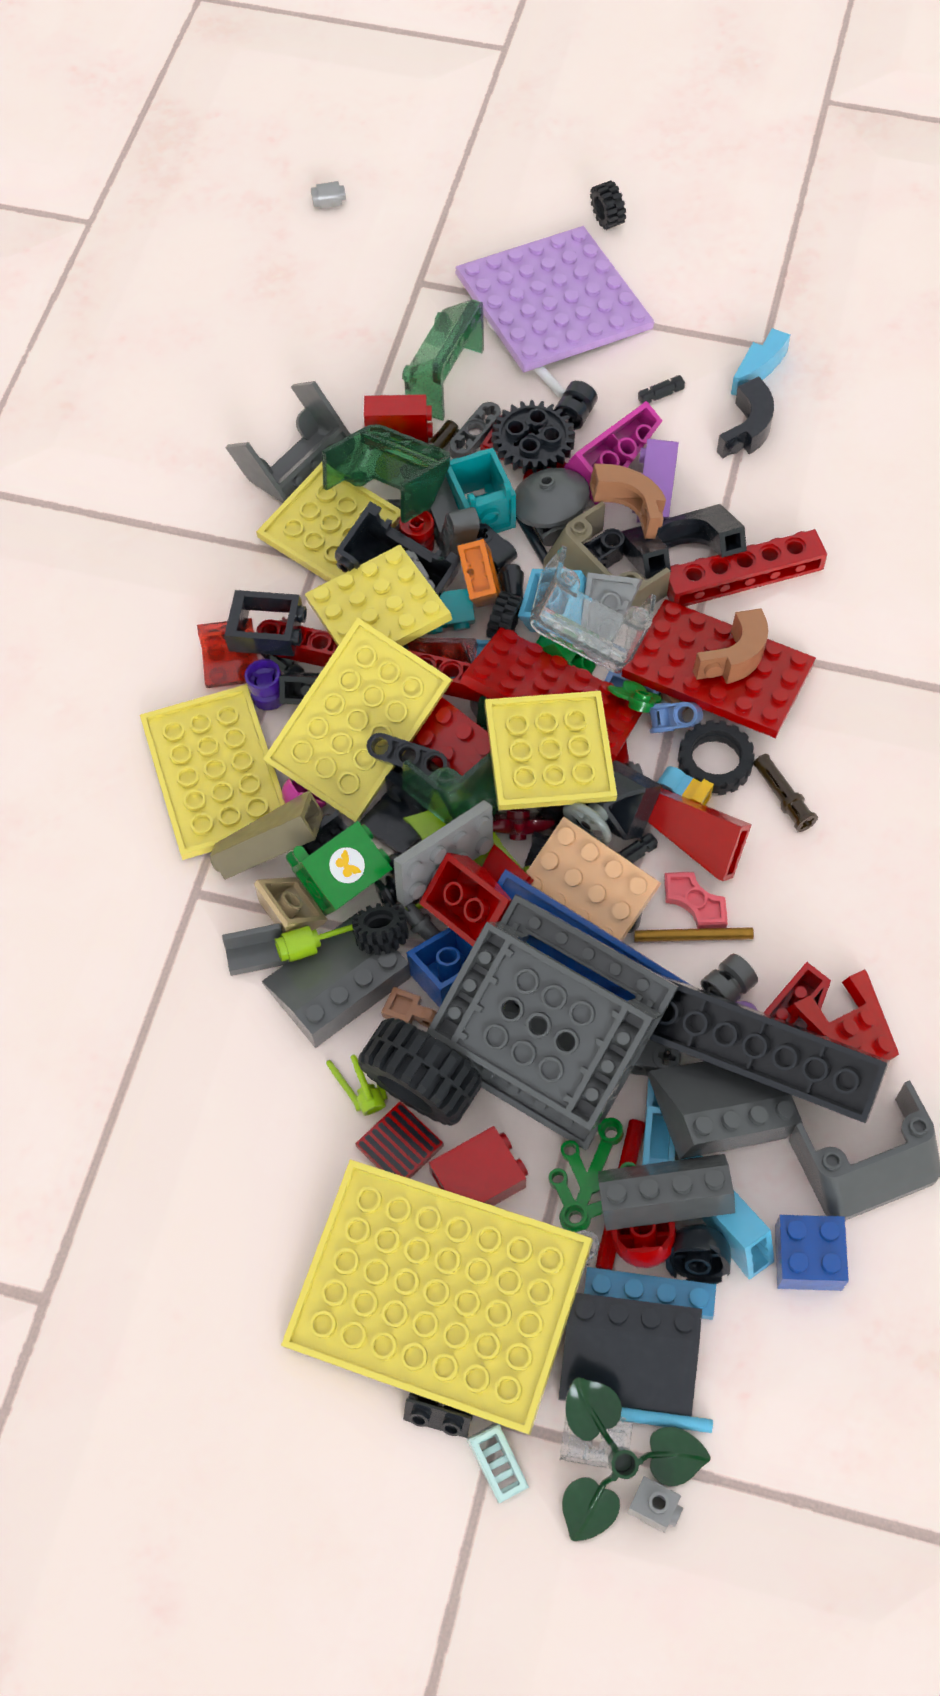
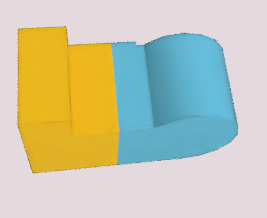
(686, 786)

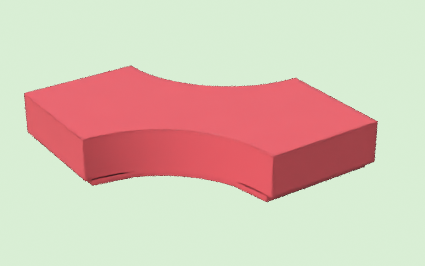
(706, 908)

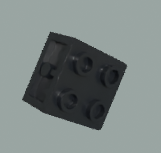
(387, 815)

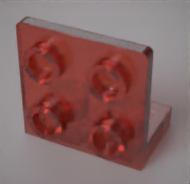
(453, 648)
(219, 664)

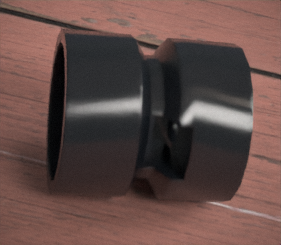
(577, 402)

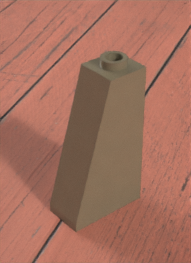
(268, 836)

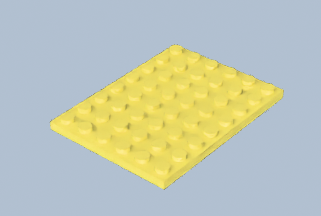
(439, 1295)

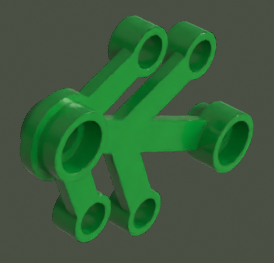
(586, 1180)

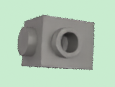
(656, 1505)

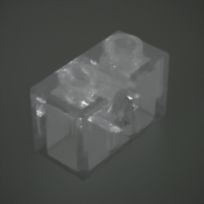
(584, 1452)

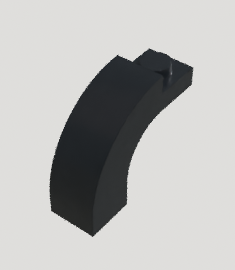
(758, 406)

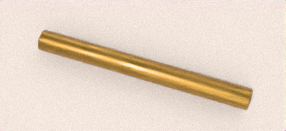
(693, 934)

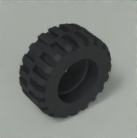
(420, 1071)

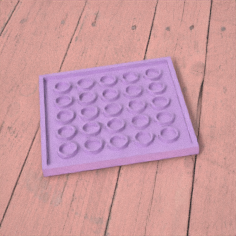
(554, 298)

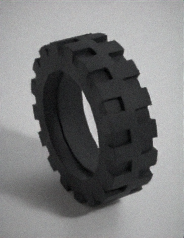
(724, 734)

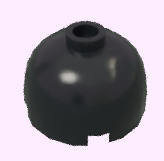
(699, 1255)

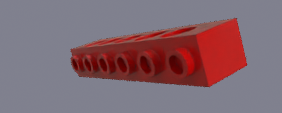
(750, 569)

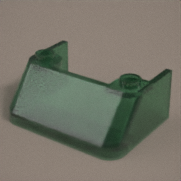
(452, 331)
(391, 459)
(446, 791)

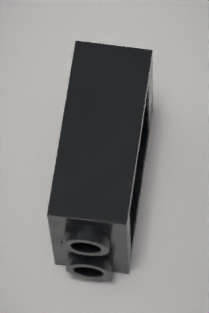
(264, 643)

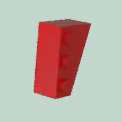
(805, 983)

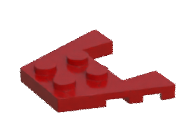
(860, 1028)

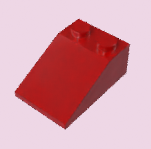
(464, 897)

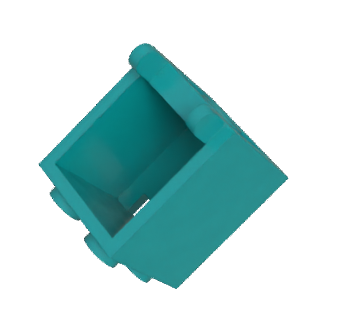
(484, 472)

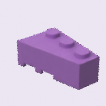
(659, 466)

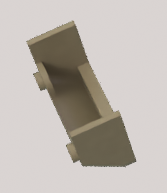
(580, 558)

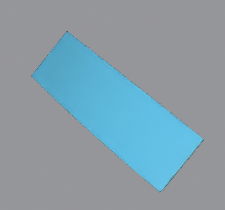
(762, 359)
(657, 1140)

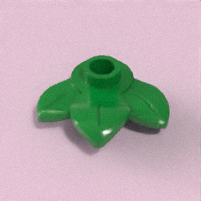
(638, 697)

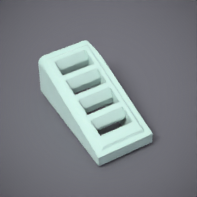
(480, 1455)

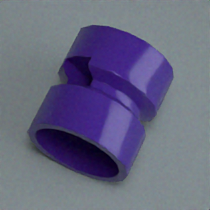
(263, 684)

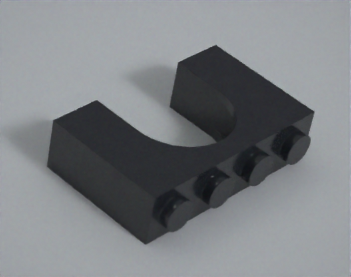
(707, 526)

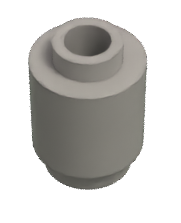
(328, 195)

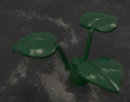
(592, 1410)

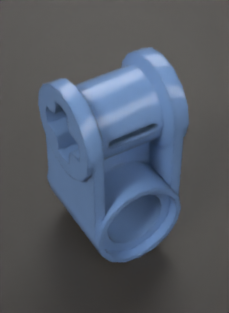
(668, 716)

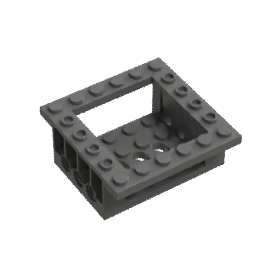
(529, 1069)

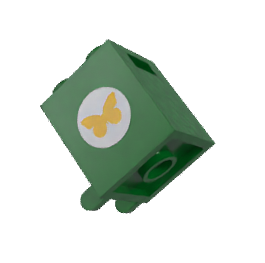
(340, 867)

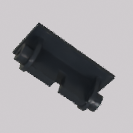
(427, 1413)

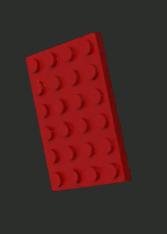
(669, 656)
(521, 668)

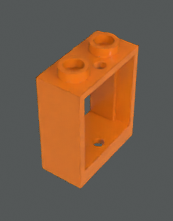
(482, 576)

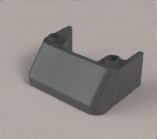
(319, 429)
(879, 1179)

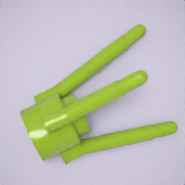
(369, 1099)

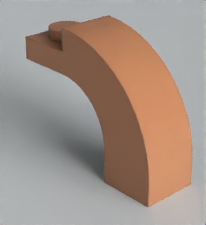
(632, 490)
(741, 659)

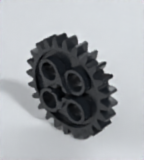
(533, 437)

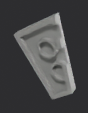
(612, 590)

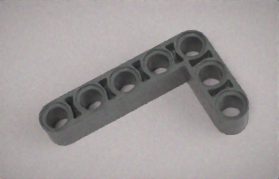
(452, 525)

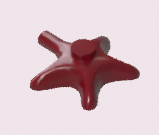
(520, 823)

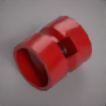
(420, 530)

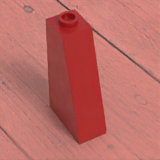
(701, 832)

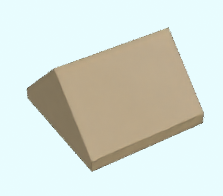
(289, 903)

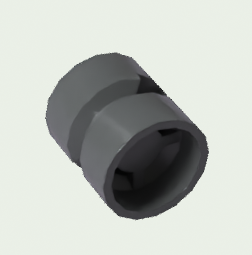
(731, 979)

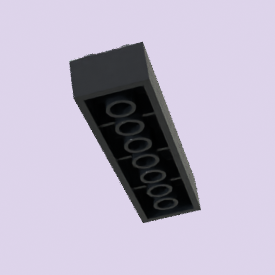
(771, 1051)

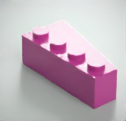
(617, 444)

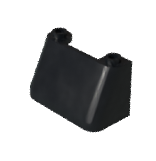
(374, 536)

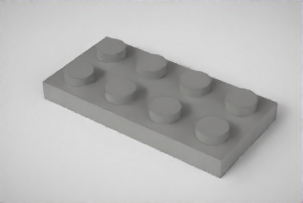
(466, 835)

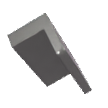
(252, 949)

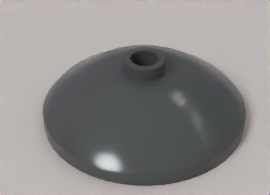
(551, 497)

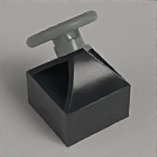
(626, 815)

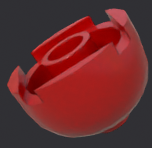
(646, 1244)

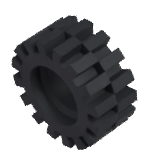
(608, 204)
(504, 613)
(380, 928)

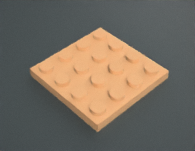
(592, 879)

